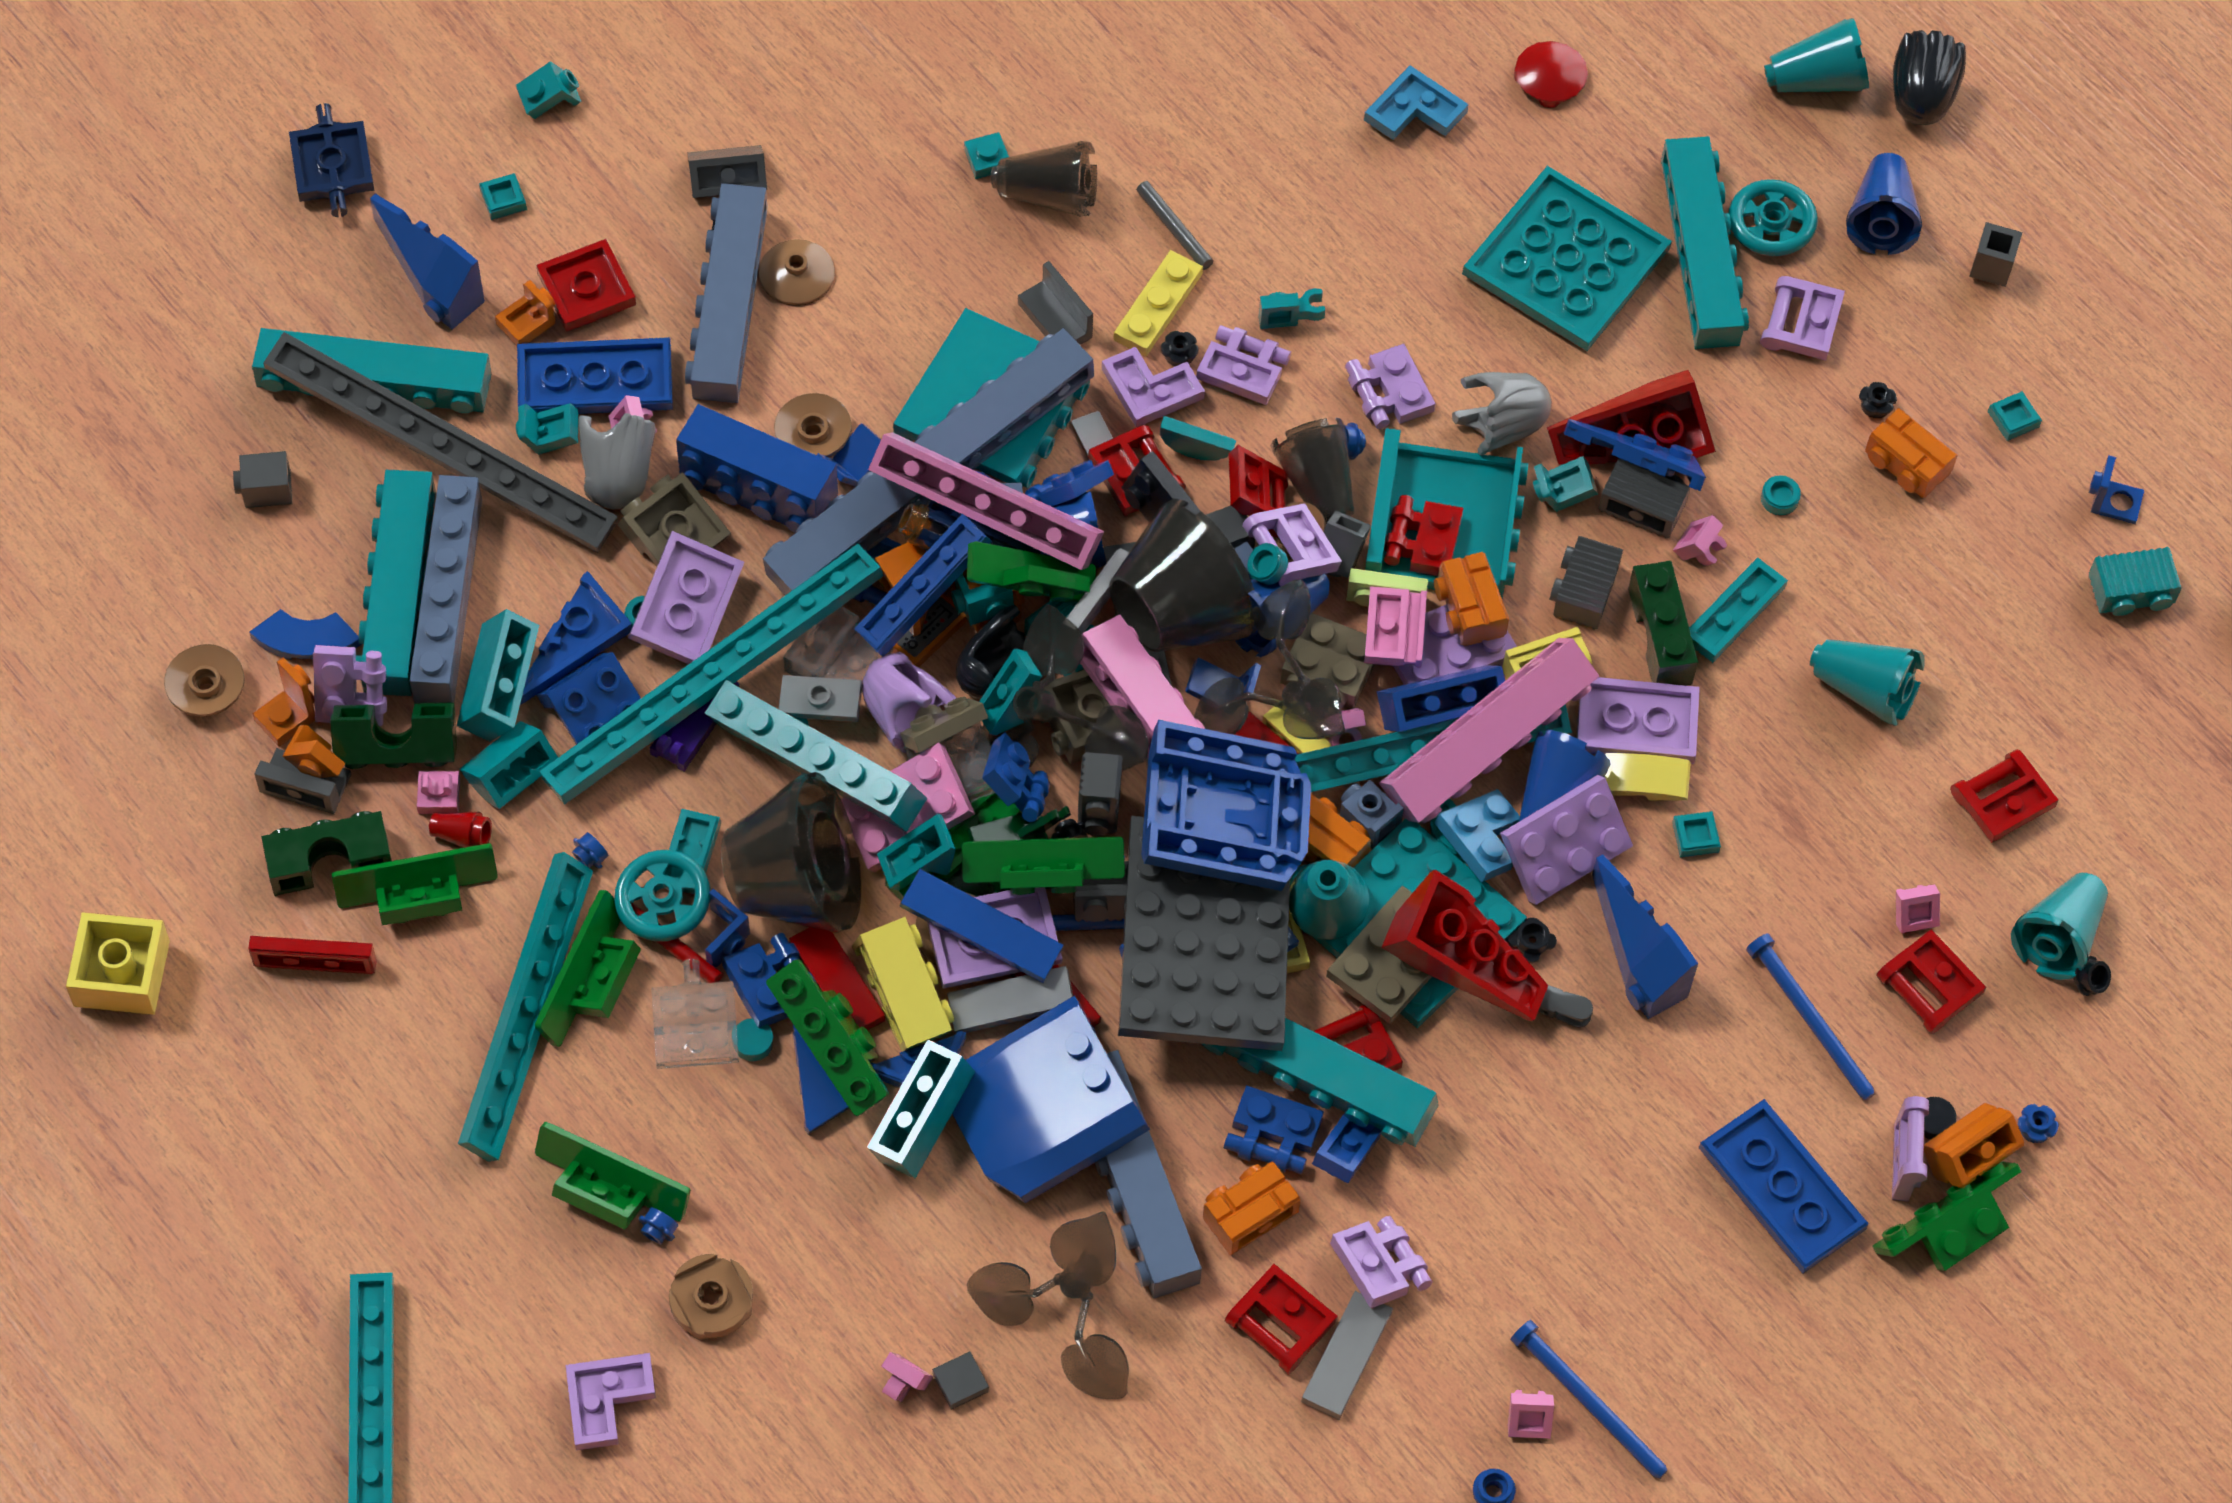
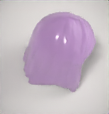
(896, 691)

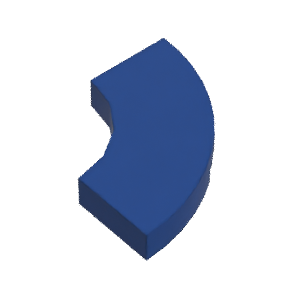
(297, 637)

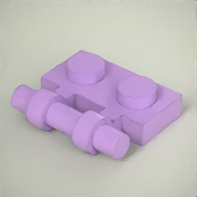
(1240, 372)
(1400, 383)
(336, 681)
(1372, 1267)

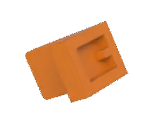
(290, 708)

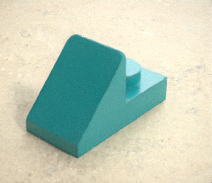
(998, 699)
(923, 848)

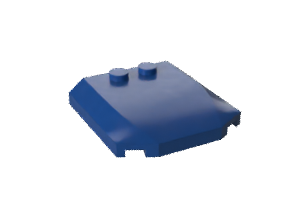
(1224, 806)
(1045, 1103)

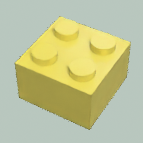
(118, 963)

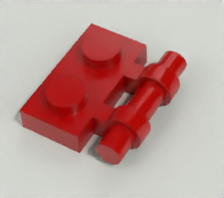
(1436, 536)

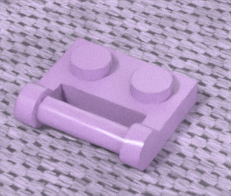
(1815, 320)
(1301, 537)
(1909, 1148)

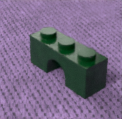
(1669, 641)
(361, 741)
(294, 852)

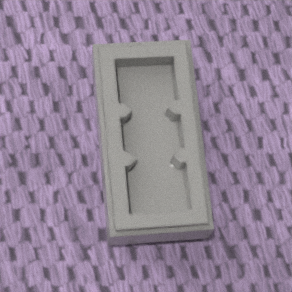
(821, 698)

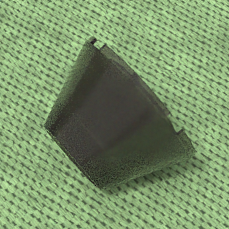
(1183, 583)
(794, 858)

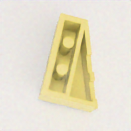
(904, 983)

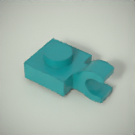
(1286, 309)

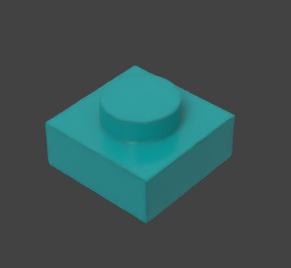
(985, 153)

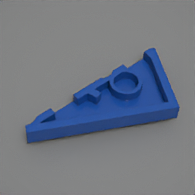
(1641, 451)
(584, 630)
(819, 1095)

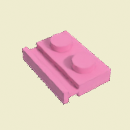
(1395, 627)

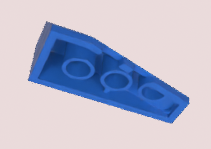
(437, 267)
(1650, 956)

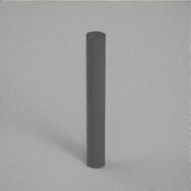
(1174, 225)

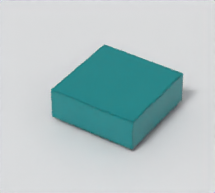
(502, 196)
(2014, 416)
(1696, 834)

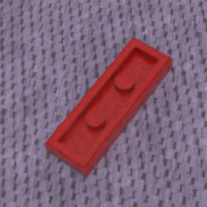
(312, 955)
(834, 971)

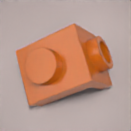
(528, 315)
(312, 754)

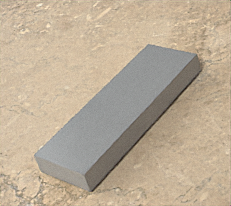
(1099, 594)
(1008, 1000)
(1346, 1356)

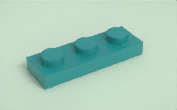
(1736, 609)

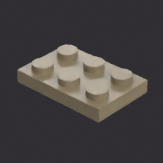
(1373, 973)

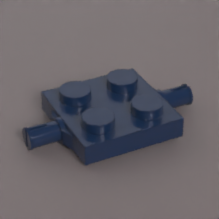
(331, 160)

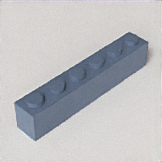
(728, 293)
(446, 590)
(1149, 1211)

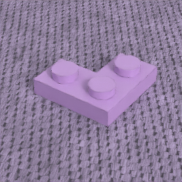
(1147, 395)
(595, 1390)

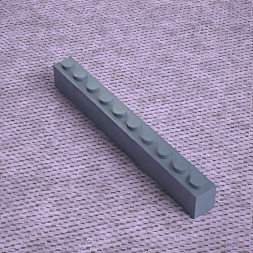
(966, 436)

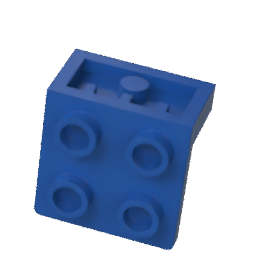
(590, 695)

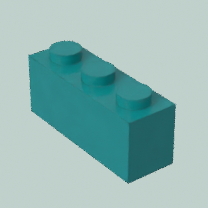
(498, 675)
(921, 1109)

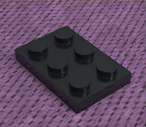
(1152, 486)

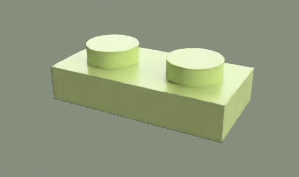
(1362, 580)

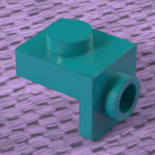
(547, 88)
(549, 428)
(1565, 484)
(980, 602)

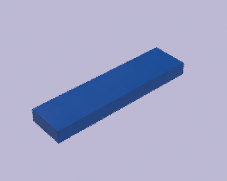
(920, 586)
(981, 925)

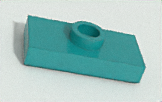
(695, 837)

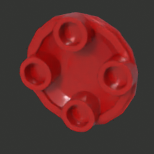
(1551, 72)

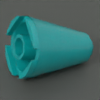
(1821, 62)
(1871, 675)
(1328, 899)
(2062, 927)

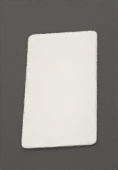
(1092, 430)

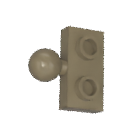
(935, 725)

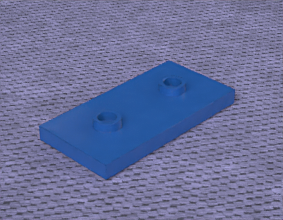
(595, 374)
(1783, 1186)

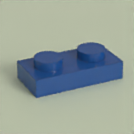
(1346, 1148)

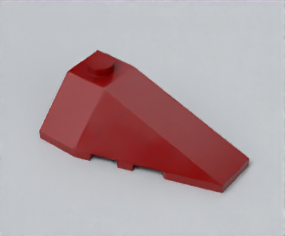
(1661, 409)
(1454, 942)

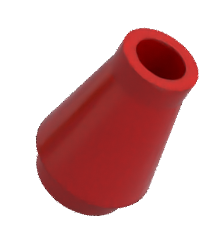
(461, 829)

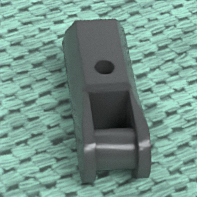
(1566, 1007)

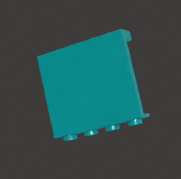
(969, 357)
(1478, 483)

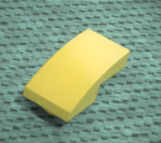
(1649, 776)

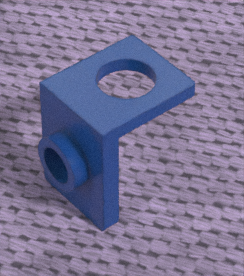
(856, 455)
(2105, 489)
(1206, 674)
(733, 937)

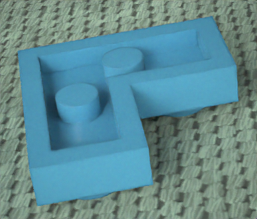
(1413, 97)
(1474, 832)

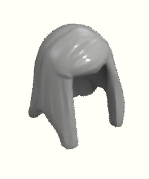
(1516, 412)
(616, 460)

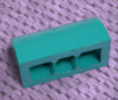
(509, 764)

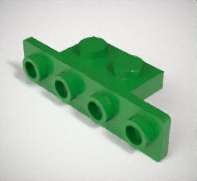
(1027, 572)
(1043, 862)
(416, 885)
(591, 973)
(831, 1035)
(605, 1181)
(1955, 1223)

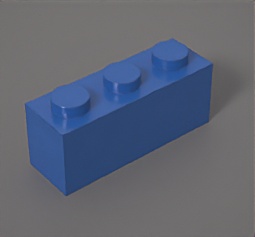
(1437, 698)

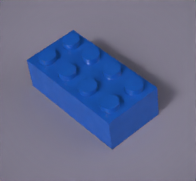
(754, 469)

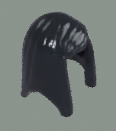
(1927, 75)
(988, 652)

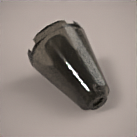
(1050, 178)
(1318, 465)

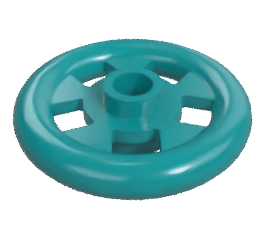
(1773, 207)
(686, 916)

